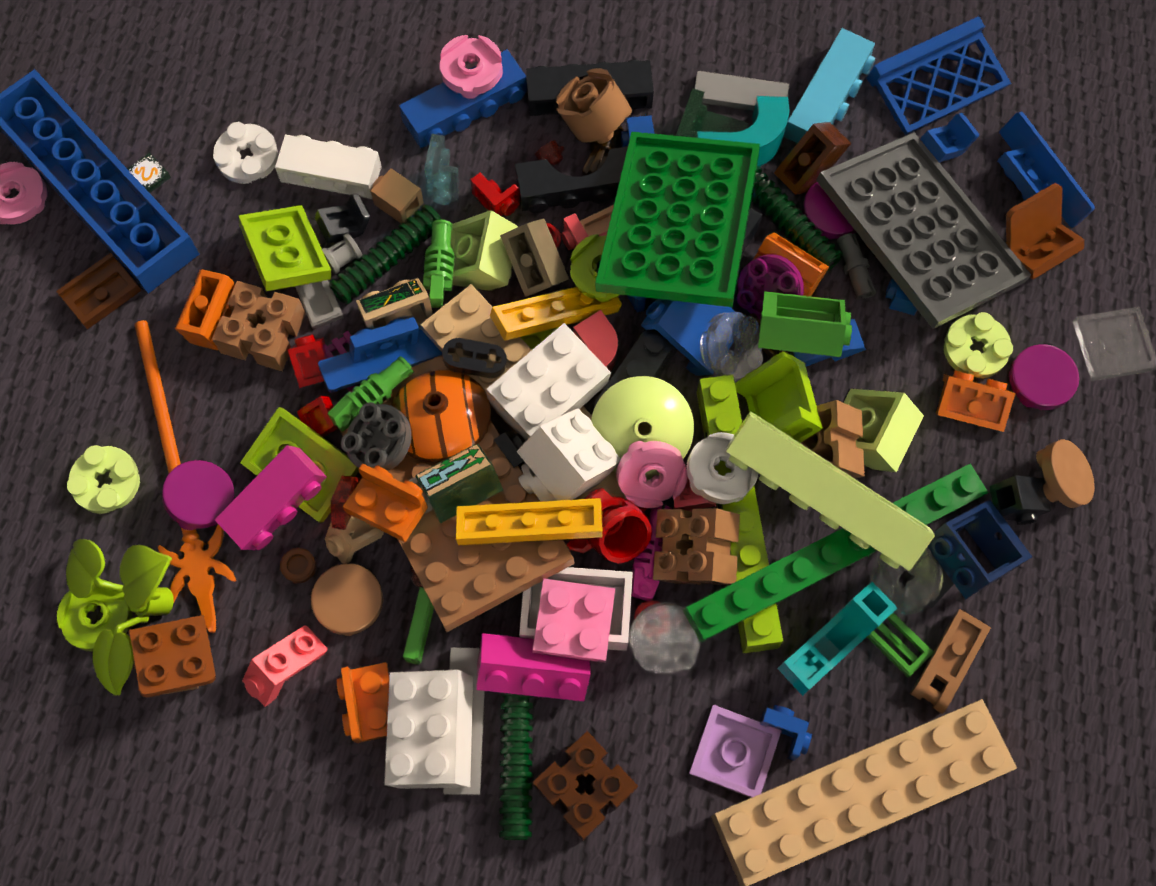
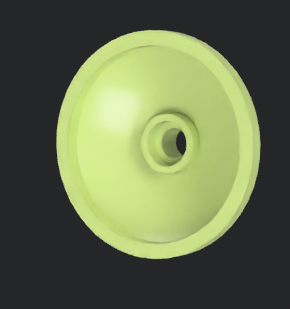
(643, 400)

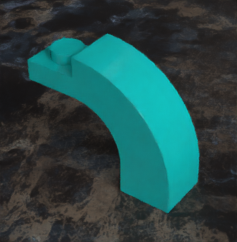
(767, 127)
(837, 638)

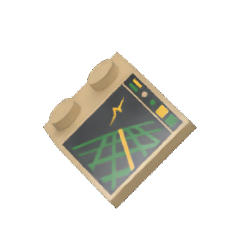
(403, 301)

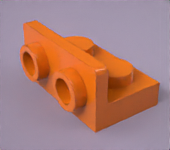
(975, 402)
(386, 502)
(366, 701)

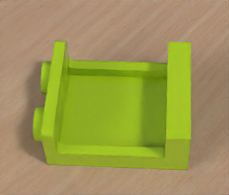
(782, 396)

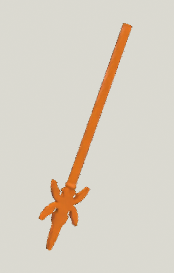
(196, 561)

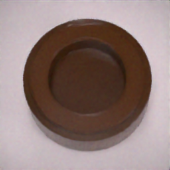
(298, 565)

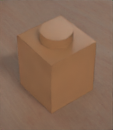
(396, 195)

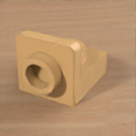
(356, 536)

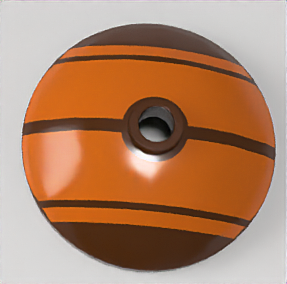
(451, 425)

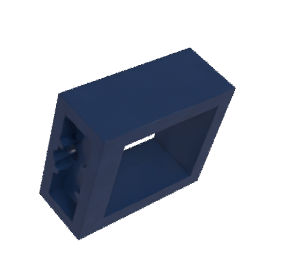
(982, 525)

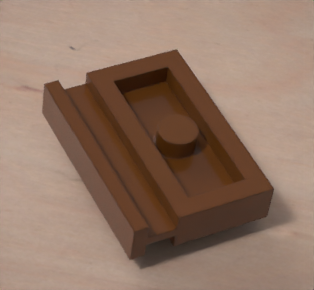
(98, 291)

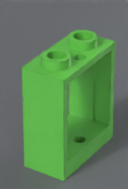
(804, 324)

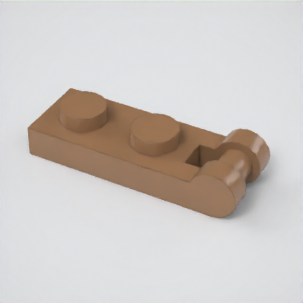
(951, 659)

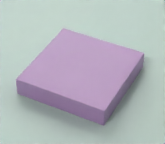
(735, 752)

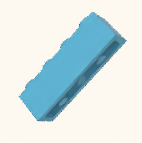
(832, 84)

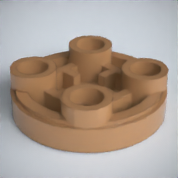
(1066, 474)
(347, 599)

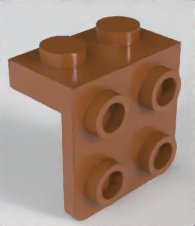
(1037, 233)
(172, 656)

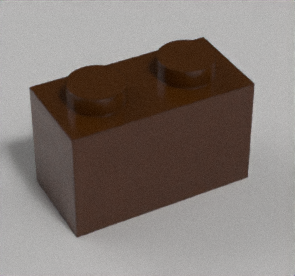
(812, 154)

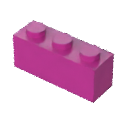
(271, 499)
(511, 667)

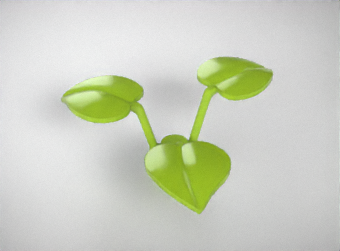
(141, 575)

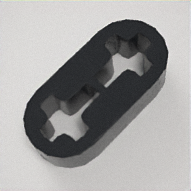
(473, 365)

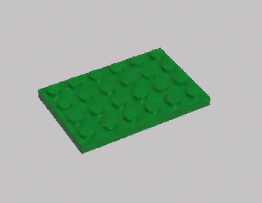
(679, 219)

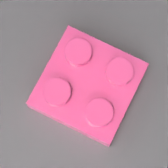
(574, 620)

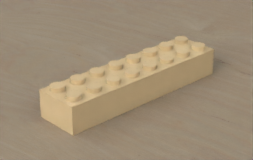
(862, 793)

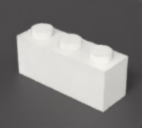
(328, 165)

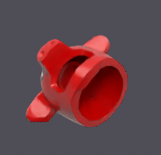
(624, 529)

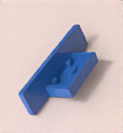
(1035, 167)
(375, 350)

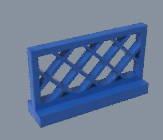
(929, 52)

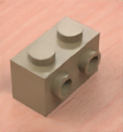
(534, 257)

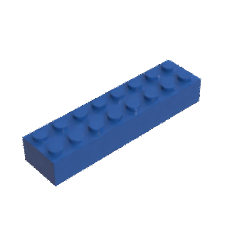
(94, 182)

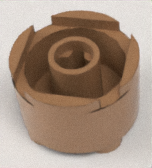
(593, 106)

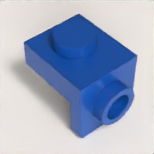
(950, 140)
(783, 719)

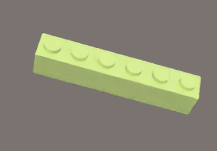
(829, 491)

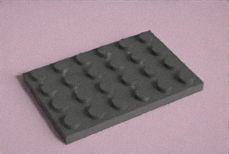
(923, 229)

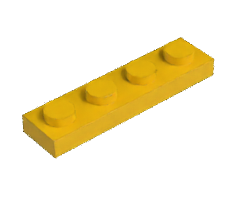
(548, 312)
(529, 521)

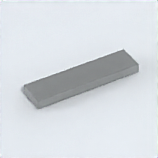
(466, 660)

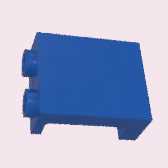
(683, 327)

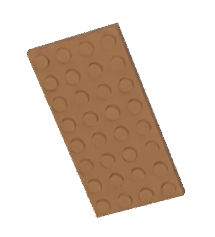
(474, 577)

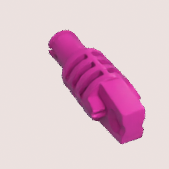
(642, 579)

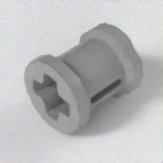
(342, 253)

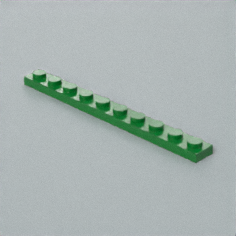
(822, 558)

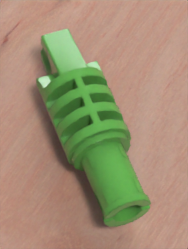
(439, 263)
(374, 390)

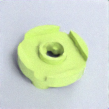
(981, 328)
(97, 461)

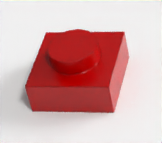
(316, 415)

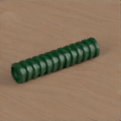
(790, 219)
(384, 255)
(516, 767)

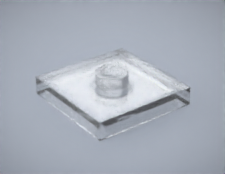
(1115, 343)

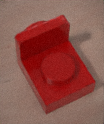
(491, 196)
(305, 359)

